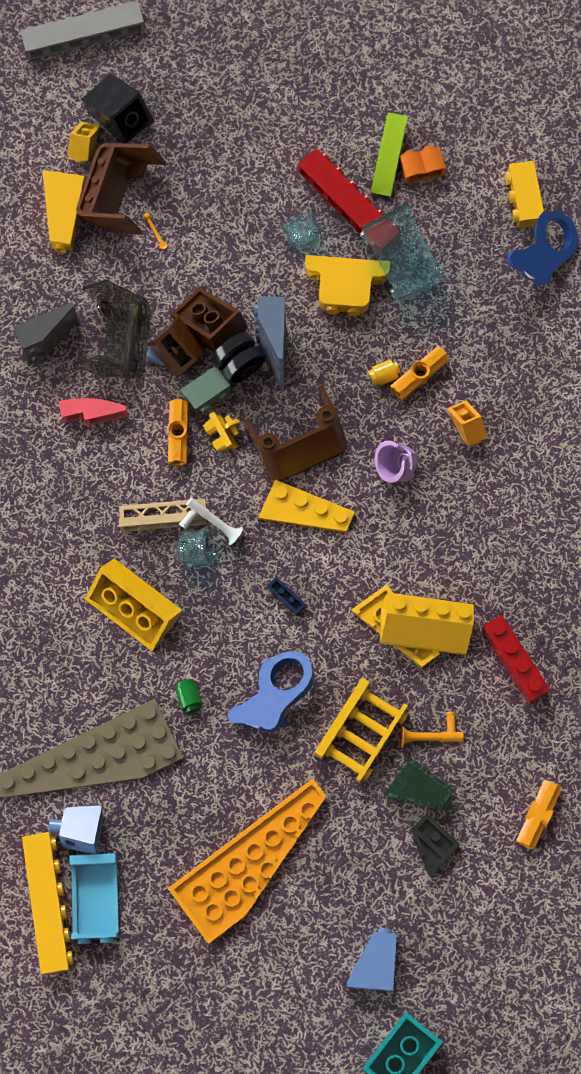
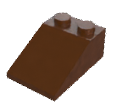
(210, 318)

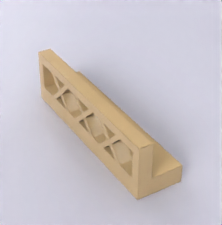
(157, 521)

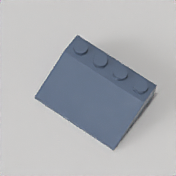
(271, 332)

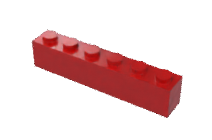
(337, 190)

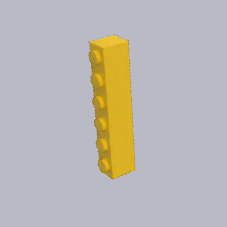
(46, 903)

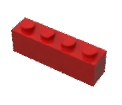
(515, 659)

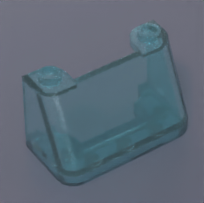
(402, 253)

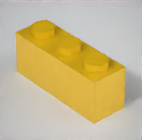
(524, 193)

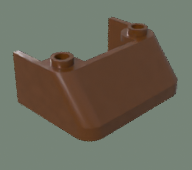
(107, 183)
(304, 451)

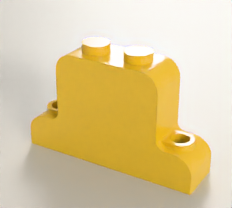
(344, 282)

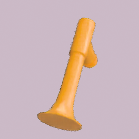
(449, 736)

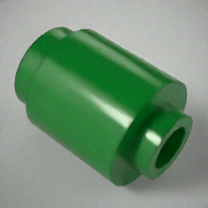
(188, 696)

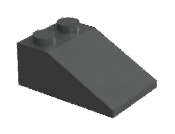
(45, 331)

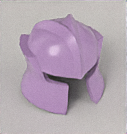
(395, 462)

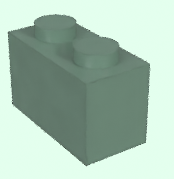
(206, 391)

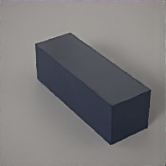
(286, 596)

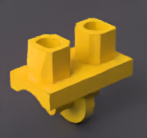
(217, 424)

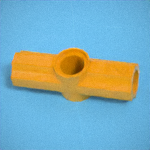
(429, 365)
(178, 444)
(539, 814)

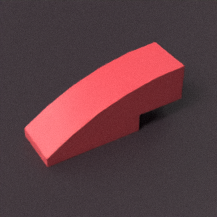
(92, 410)

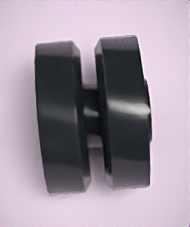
(238, 358)

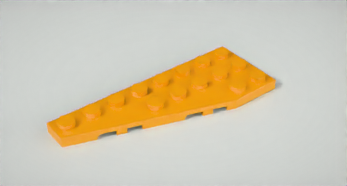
(232, 878)

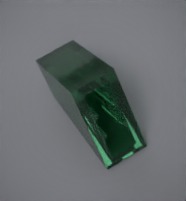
(420, 788)

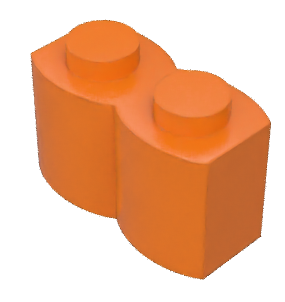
(422, 164)

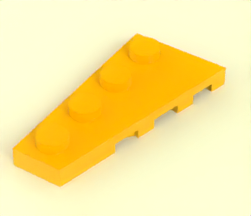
(370, 613)

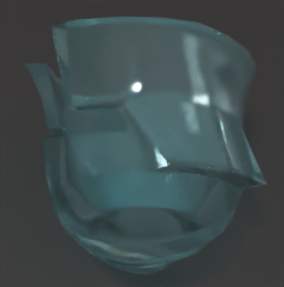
(303, 231)
(192, 548)

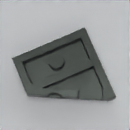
(433, 843)

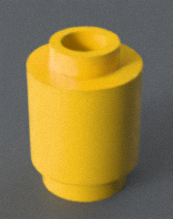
(384, 373)

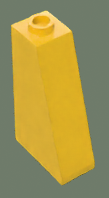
(61, 198)

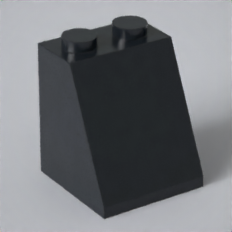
(118, 108)

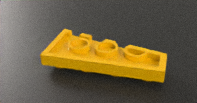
(298, 507)

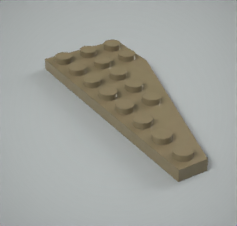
(112, 752)

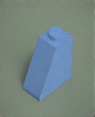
(376, 963)

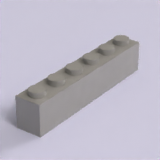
(83, 30)

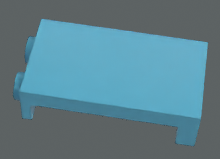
(94, 898)

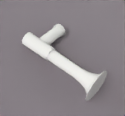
(197, 508)

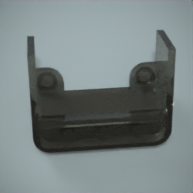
(125, 334)

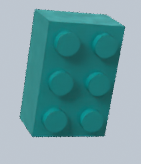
(404, 1049)

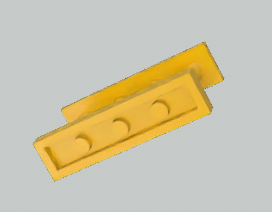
(339, 730)

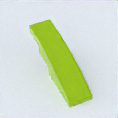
(389, 154)

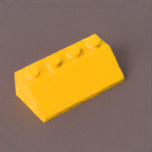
(132, 604)
(426, 623)

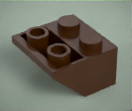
(177, 346)

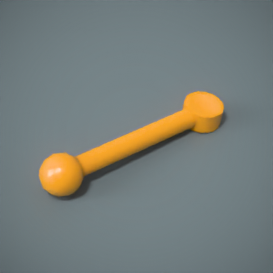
(147, 217)

